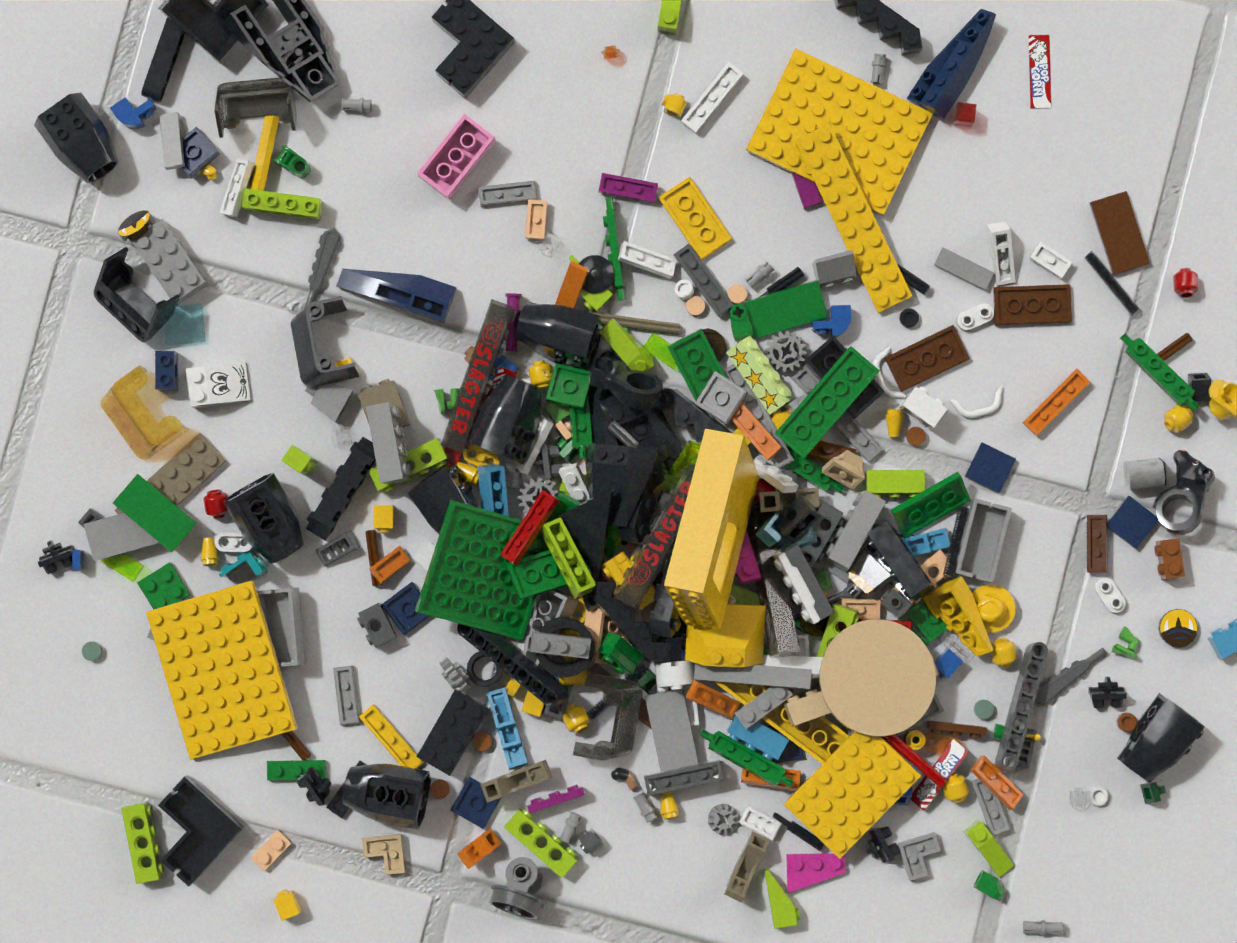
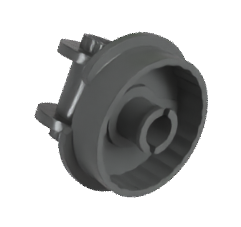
(518, 894)

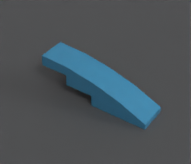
(928, 542)
(507, 728)

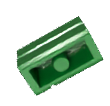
(620, 654)

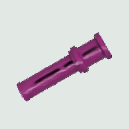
(513, 300)

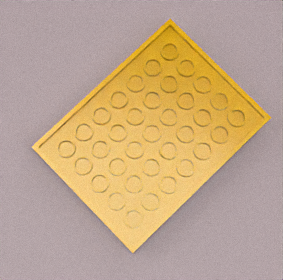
(870, 124)
(221, 670)

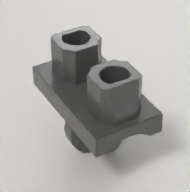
(548, 453)

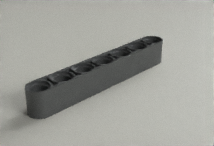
(1015, 713)

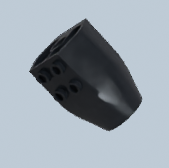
(78, 137)
(560, 333)
(509, 419)
(436, 491)
(266, 518)
(1160, 738)
(388, 793)

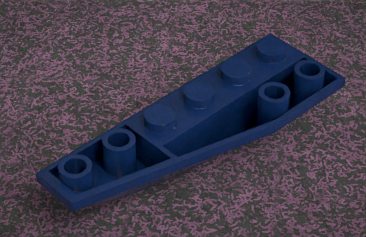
(952, 67)
(404, 291)

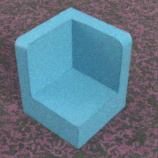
(768, 532)

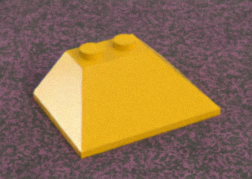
(735, 644)

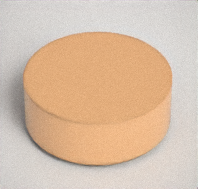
(737, 294)
(695, 306)

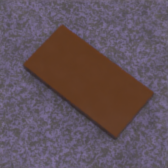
(1119, 233)
(1032, 305)
(927, 358)

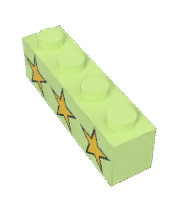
(760, 375)

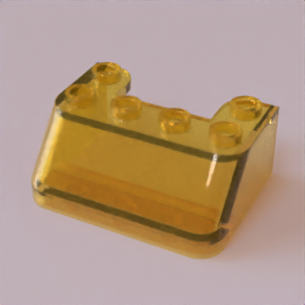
(134, 419)

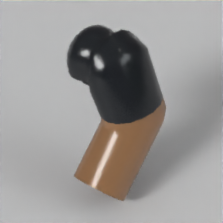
(625, 775)

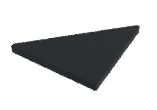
(589, 528)

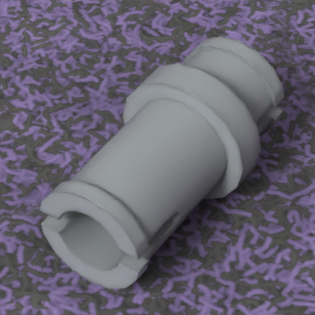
(878, 68)
(356, 105)
(761, 273)
(645, 807)
(572, 824)

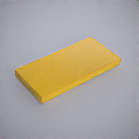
(695, 218)

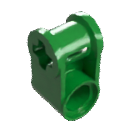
(290, 160)
(740, 326)

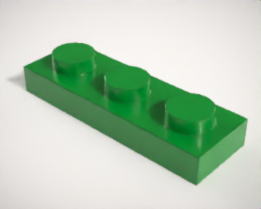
(293, 769)

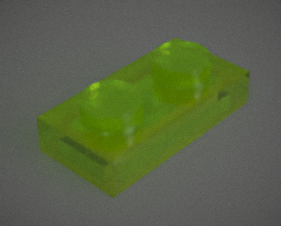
(658, 348)
(124, 565)

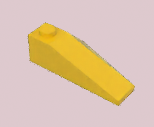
(958, 609)

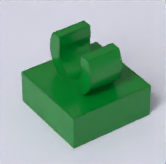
(567, 451)

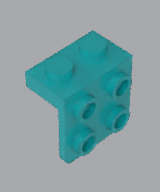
(256, 563)

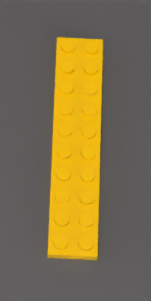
(853, 217)

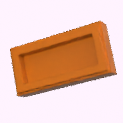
(389, 564)

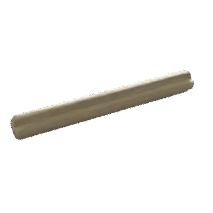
(644, 324)

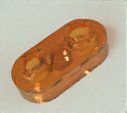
(941, 742)

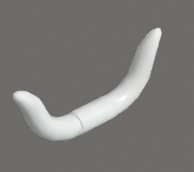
(879, 379)
(979, 412)

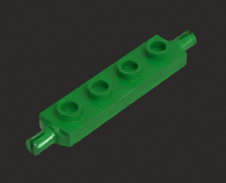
(611, 240)
(1159, 371)
(581, 429)
(812, 472)
(746, 758)

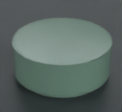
(92, 651)
(983, 709)

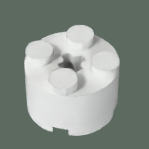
(674, 675)

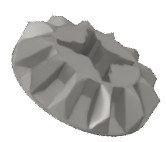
(724, 809)

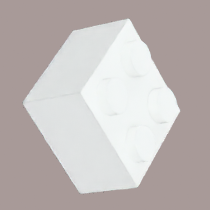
(923, 407)

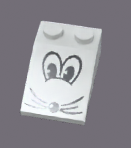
(218, 384)

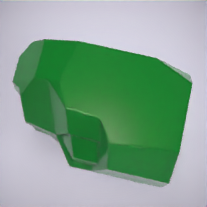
(989, 885)

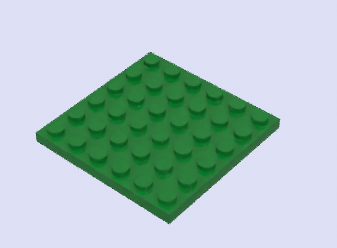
(470, 577)

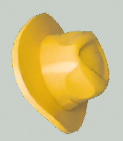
(1223, 399)
(995, 607)

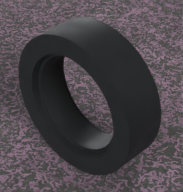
(578, 665)

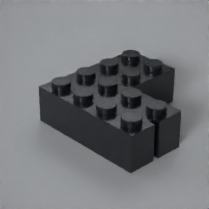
(206, 23)
(478, 48)
(206, 825)

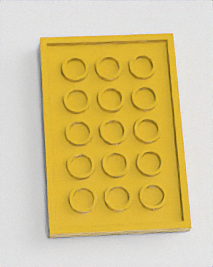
(851, 791)

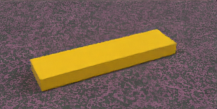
(264, 153)
(390, 738)

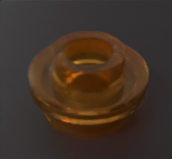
(610, 52)

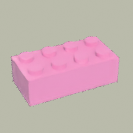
(456, 157)

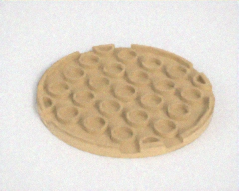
(877, 677)

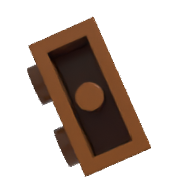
(1169, 558)

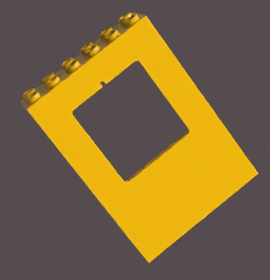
(712, 529)

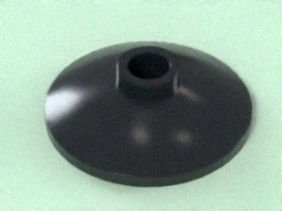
(605, 274)

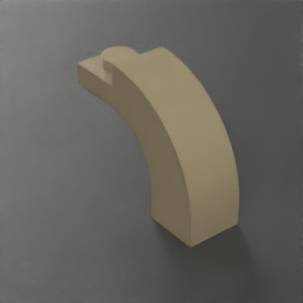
(780, 501)
(516, 780)
(746, 866)

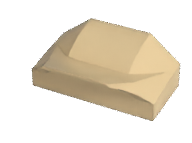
(846, 469)

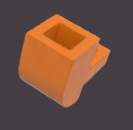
(479, 848)

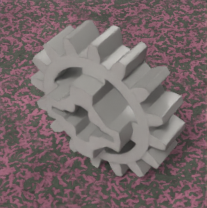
(777, 347)
(529, 498)
(455, 675)

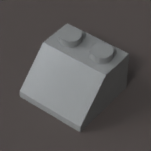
(835, 268)

